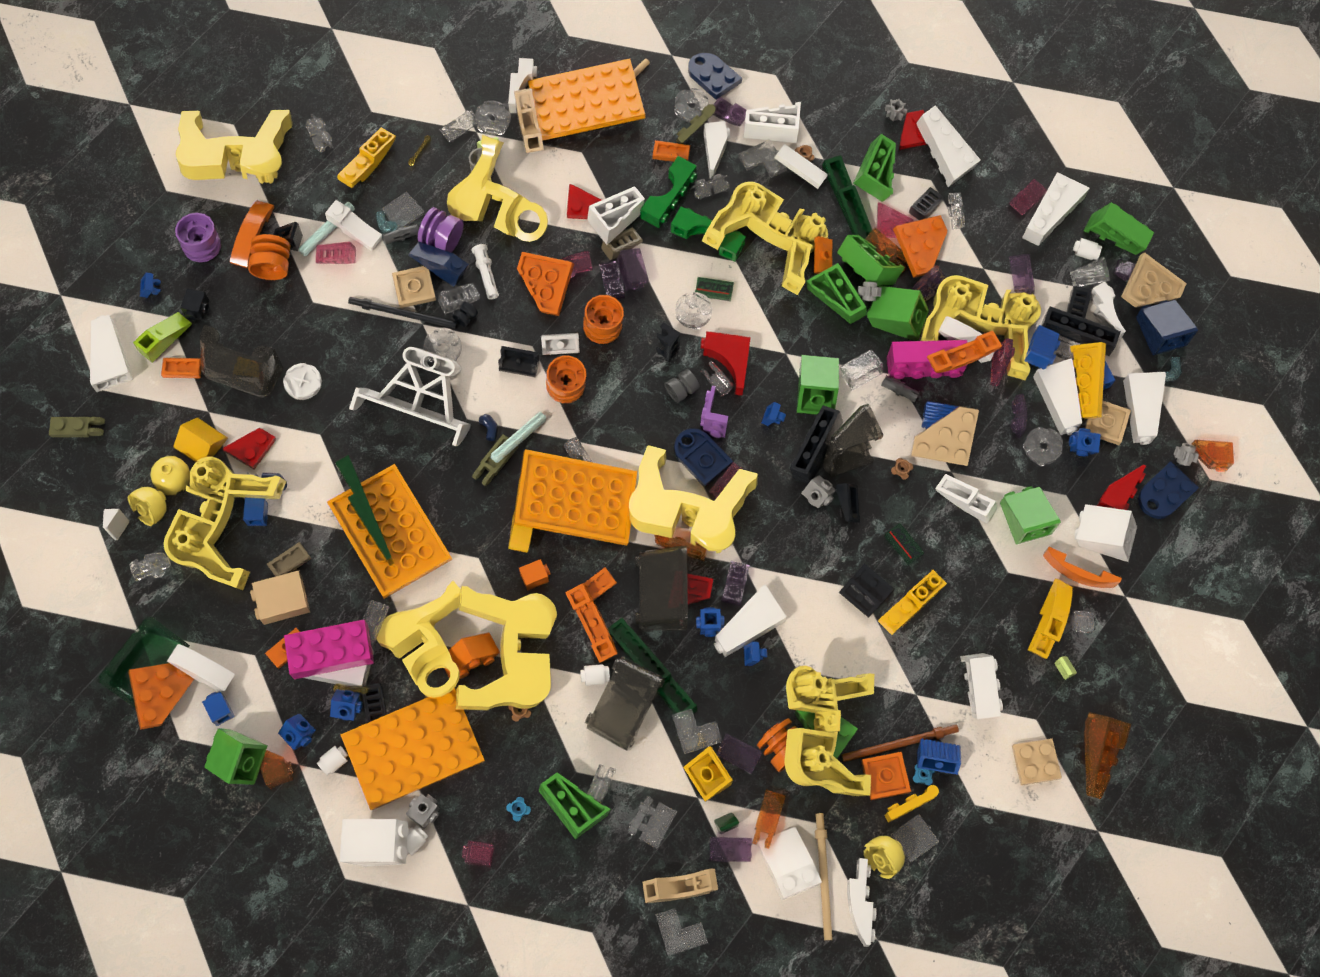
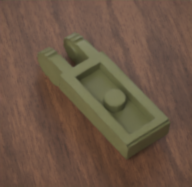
(696, 123)
(75, 426)
(490, 465)

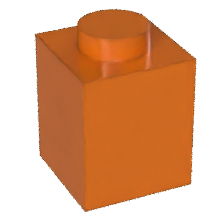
(534, 574)

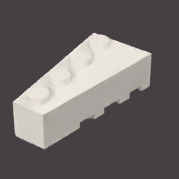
(946, 146)
(1057, 203)

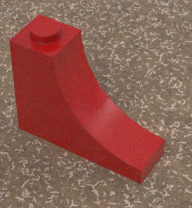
(731, 352)

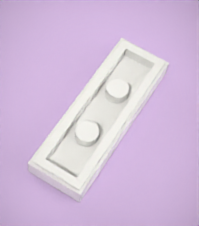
(801, 166)

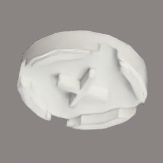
(302, 381)

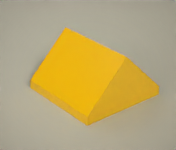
(198, 440)
(708, 774)

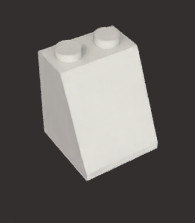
(1106, 531)
(374, 842)

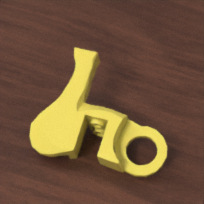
(472, 195)
(409, 628)

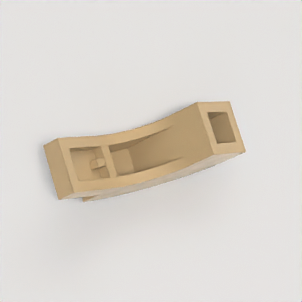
(528, 120)
(680, 886)

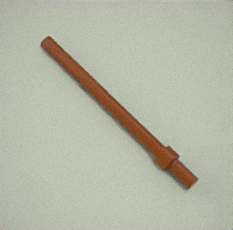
(937, 733)

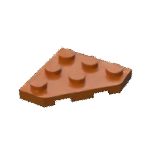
(921, 243)
(546, 280)
(157, 692)

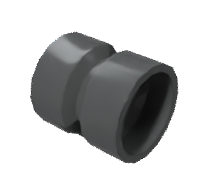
(683, 384)

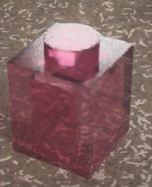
(478, 853)

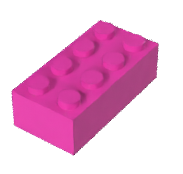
(911, 360)
(328, 649)

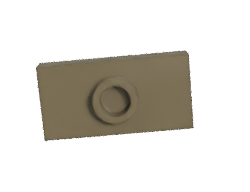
(289, 560)

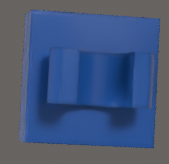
(147, 287)
(773, 415)
(753, 654)

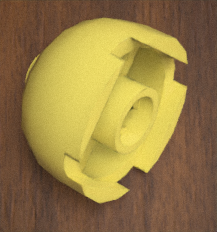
(170, 475)
(149, 504)
(885, 855)

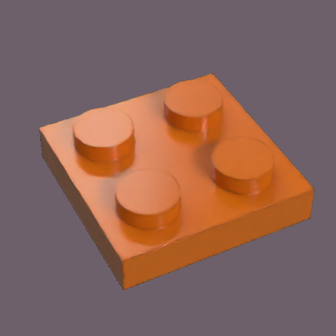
(887, 775)

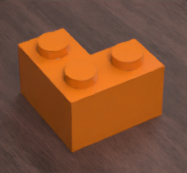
(472, 652)

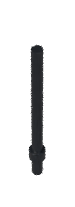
(367, 304)

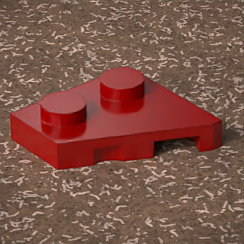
(911, 134)
(579, 202)
(251, 447)
(698, 588)

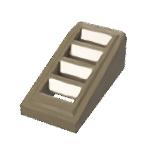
(612, 250)

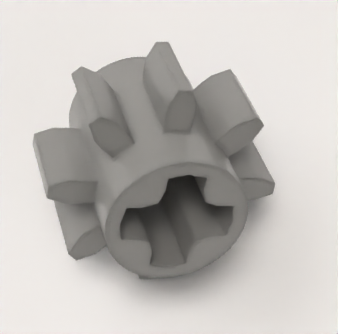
(896, 110)
(869, 291)
(1186, 454)

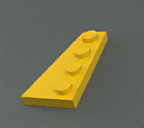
(1089, 366)

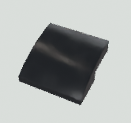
(866, 590)

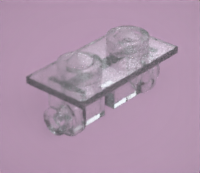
(317, 126)
(458, 126)
(703, 187)

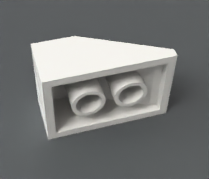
(790, 864)

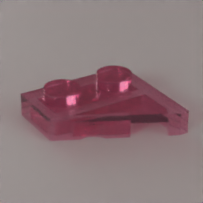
(889, 218)
(1001, 360)

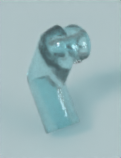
(383, 224)
(1175, 370)

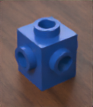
(1084, 442)
(710, 615)
(345, 704)
(297, 731)

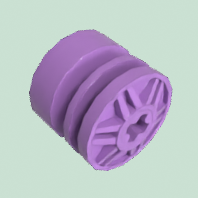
(440, 230)
(198, 237)

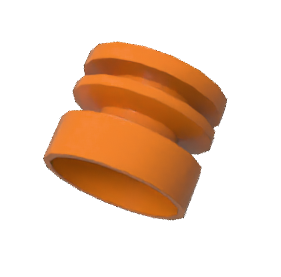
(269, 257)
(603, 319)
(566, 369)
(776, 740)

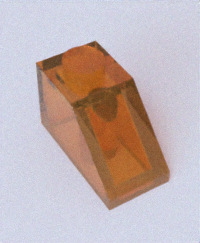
(1215, 454)
(276, 770)

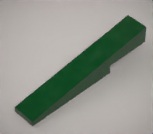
(847, 196)
(361, 505)
(638, 652)

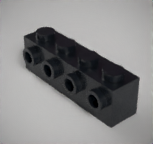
(1080, 329)
(816, 444)

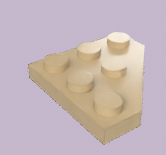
(1151, 283)
(948, 438)

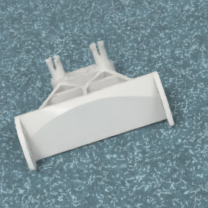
(419, 357)

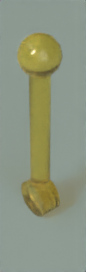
(426, 139)
(364, 690)

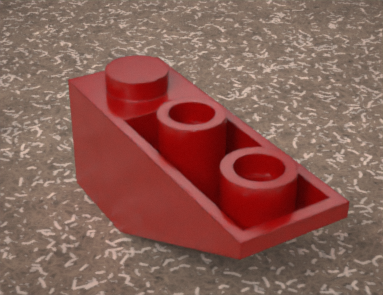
(1121, 490)

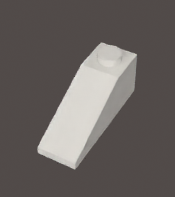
(715, 143)

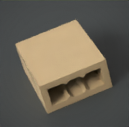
(280, 597)

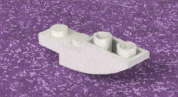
(861, 911)

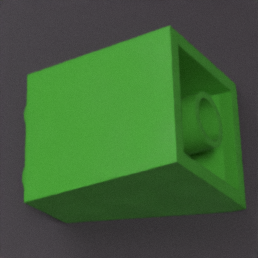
(899, 312)
(817, 383)
(1029, 514)
(235, 757)

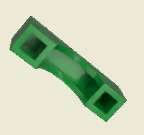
(657, 208)
(689, 223)

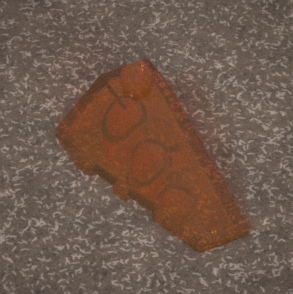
(1103, 740)

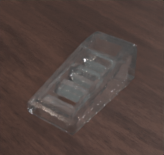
(453, 304)

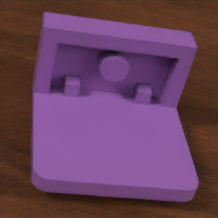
(713, 423)

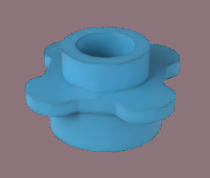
(918, 778)
(512, 807)

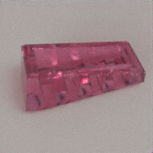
(347, 249)

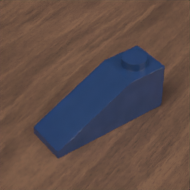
(440, 262)

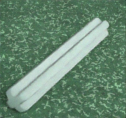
(320, 235)
(518, 437)

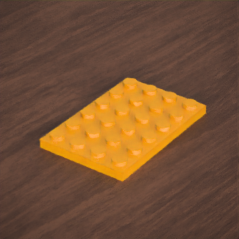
(586, 99)
(574, 497)
(404, 527)
(411, 749)

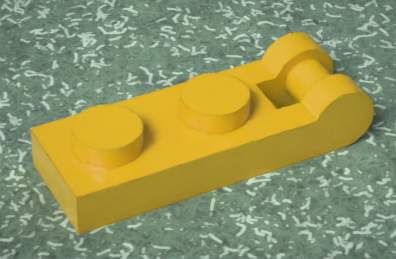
(912, 803)

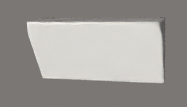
(560, 343)
(114, 522)

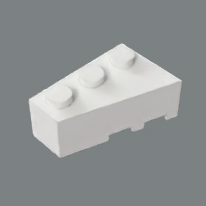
(774, 124)
(615, 213)
(983, 685)

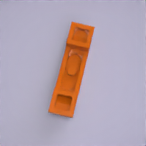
(250, 228)
(964, 354)
(1057, 561)
(592, 622)

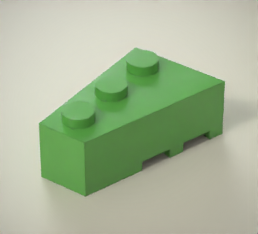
(876, 169)
(1120, 227)
(868, 262)
(838, 293)
(845, 734)
(571, 805)

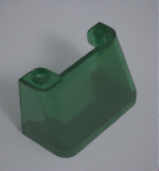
(147, 646)

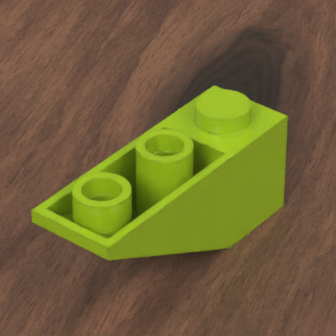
(161, 336)

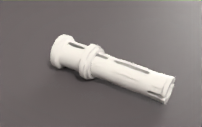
(483, 264)

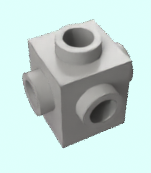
(819, 492)
(423, 817)

